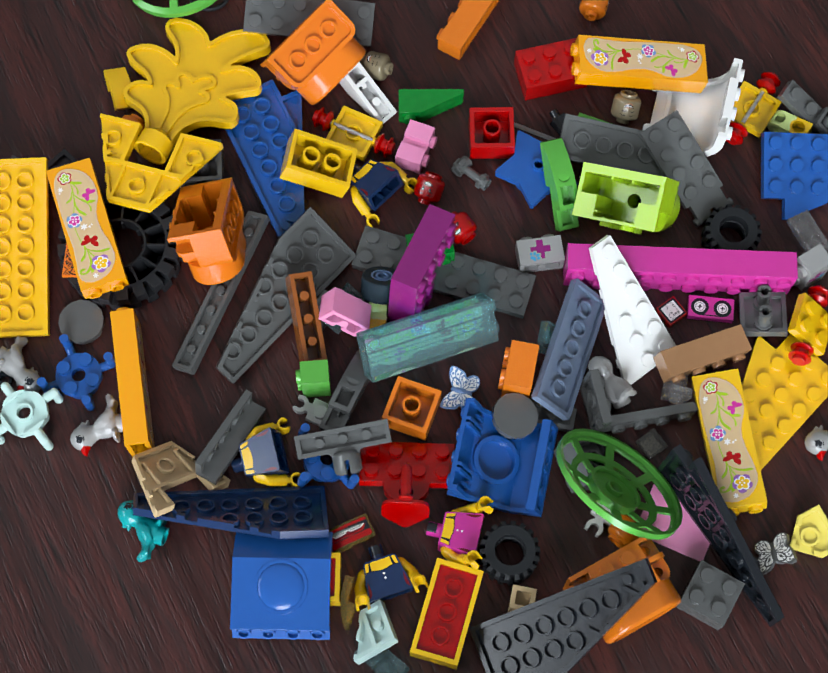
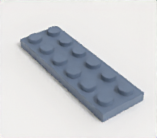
(569, 350)

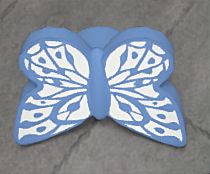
(461, 388)

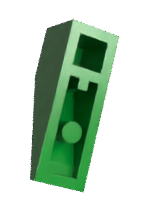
(426, 103)

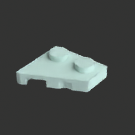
(374, 632)

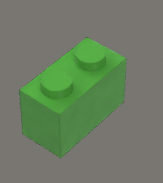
(314, 378)

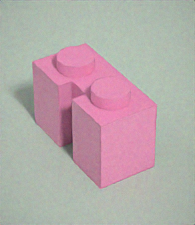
(415, 146)
(345, 310)

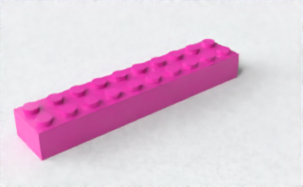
(692, 268)

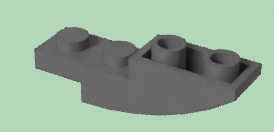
(804, 107)
(345, 395)

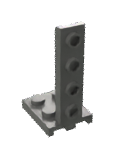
(599, 408)

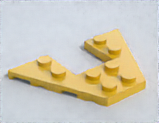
(141, 185)

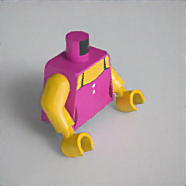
(461, 532)

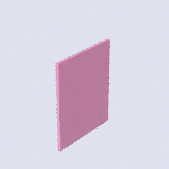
(687, 538)

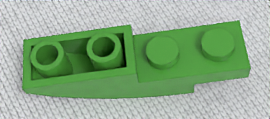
(562, 183)

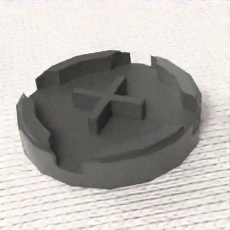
(82, 321)
(514, 416)

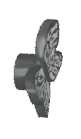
(775, 552)

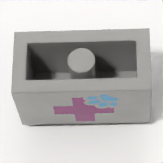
(539, 253)
(811, 267)

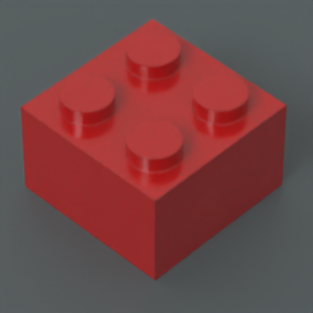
(491, 133)

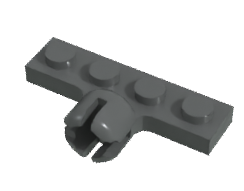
(343, 444)

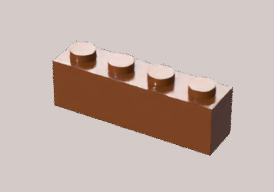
(305, 316)

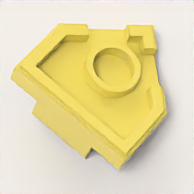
(811, 533)

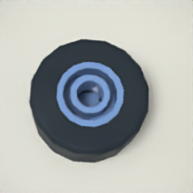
(376, 284)

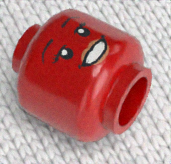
(429, 187)
(465, 228)

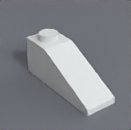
(367, 94)

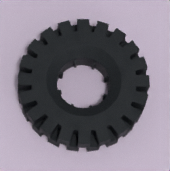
(153, 266)

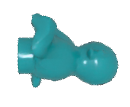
(148, 529)

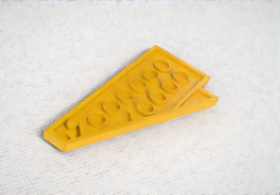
(780, 394)

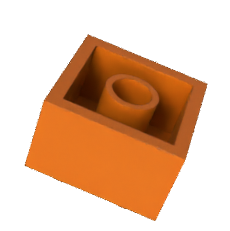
(520, 368)
(412, 407)

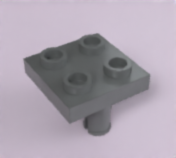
(763, 312)

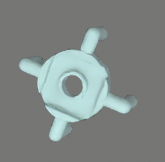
(35, 421)

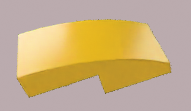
(116, 81)

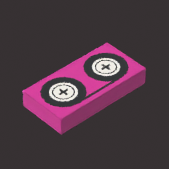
(710, 308)

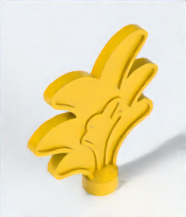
(193, 85)

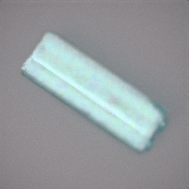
(428, 337)

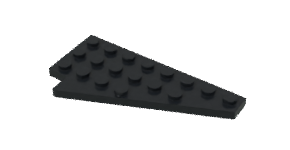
(717, 523)

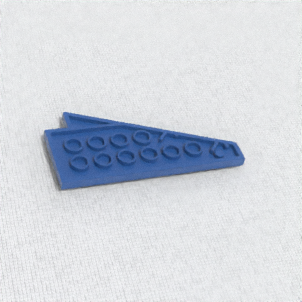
(261, 147)
(794, 170)

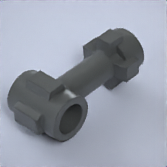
(463, 166)

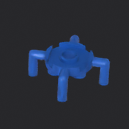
(78, 362)
(320, 472)

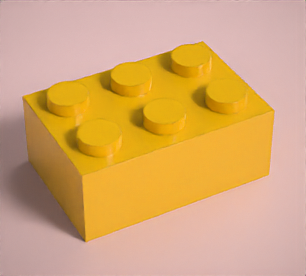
(318, 163)

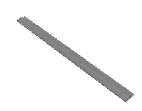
(534, 132)

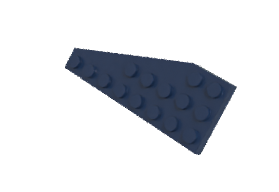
(253, 511)

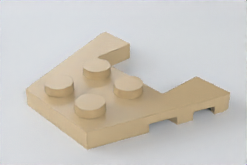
(166, 468)

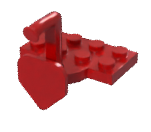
(404, 471)

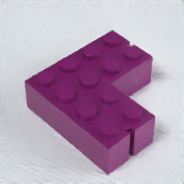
(414, 276)

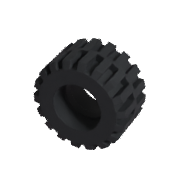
(734, 219)
(518, 535)

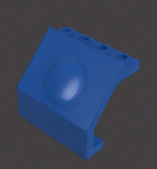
(499, 467)
(281, 588)

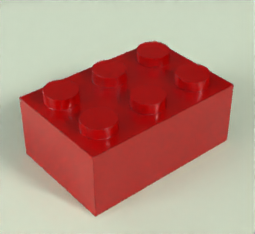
(546, 69)

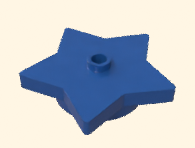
(526, 169)

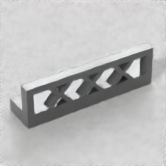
(226, 441)

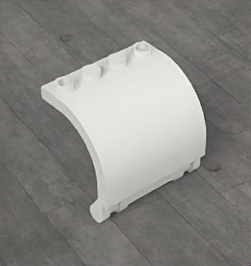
(706, 112)

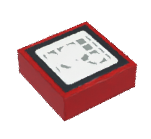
(671, 312)

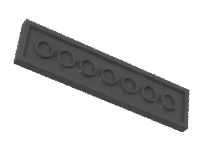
(457, 279)

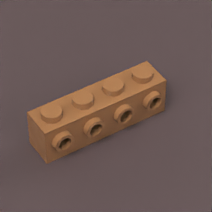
(702, 353)

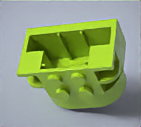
(613, 194)

